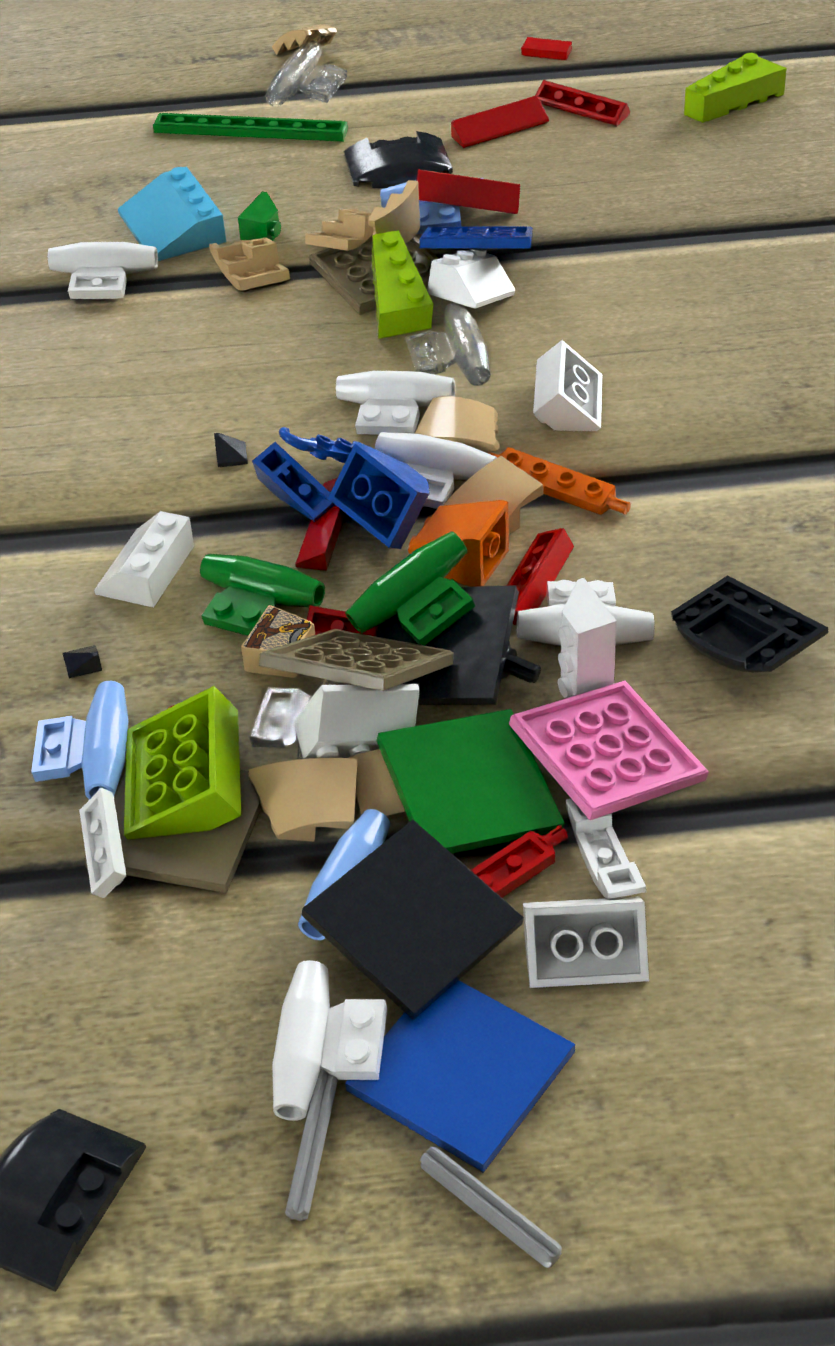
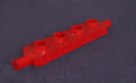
(520, 861)

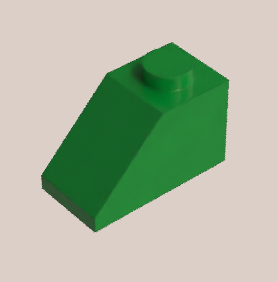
(260, 219)

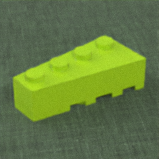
(734, 87)
(399, 291)

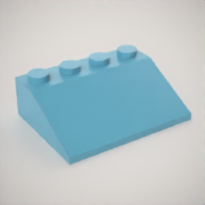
(174, 215)

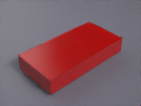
(546, 48)

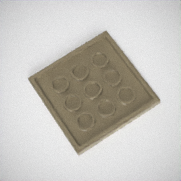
(352, 271)
(357, 659)
(194, 858)

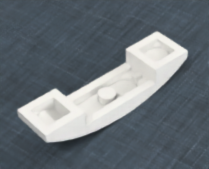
(604, 855)

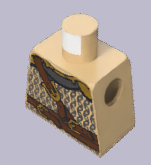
(271, 631)

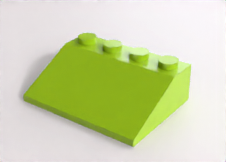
(183, 768)

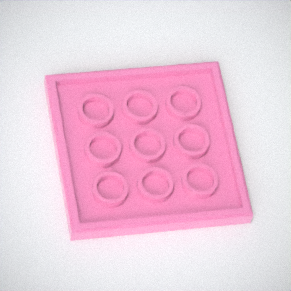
(608, 749)

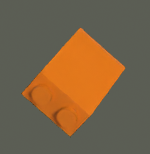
(480, 527)

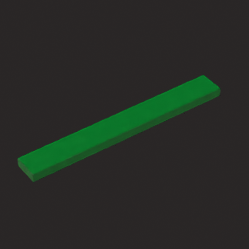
(251, 127)

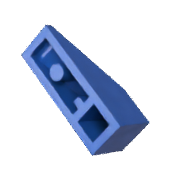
(291, 482)

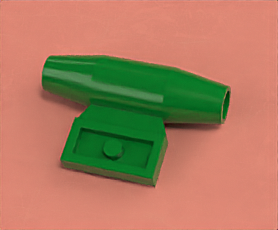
(251, 587)
(417, 592)

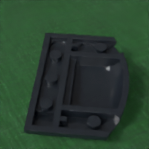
(396, 161)
(744, 627)
(56, 1191)

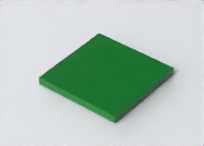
(469, 781)

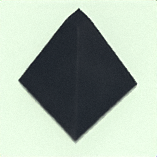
(230, 451)
(82, 661)

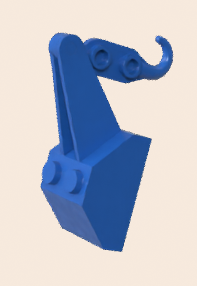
(371, 487)

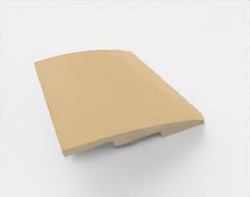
(319, 33)
(400, 213)
(346, 233)
(250, 263)
(461, 422)
(500, 482)
(376, 787)
(307, 795)

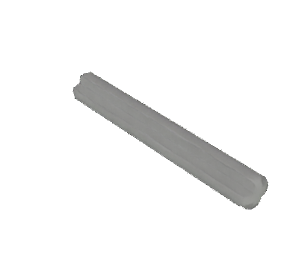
(311, 1147)
(491, 1207)

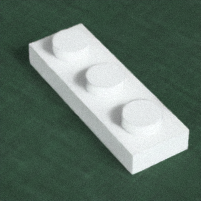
(102, 843)

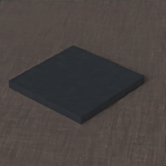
(478, 646)
(412, 918)

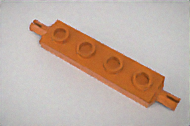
(568, 484)

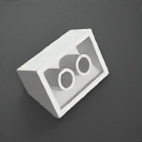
(469, 278)
(567, 391)
(149, 560)
(586, 643)
(348, 718)
(586, 942)

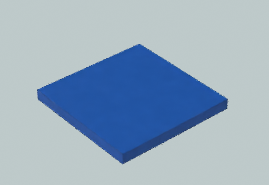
(477, 237)
(464, 1073)

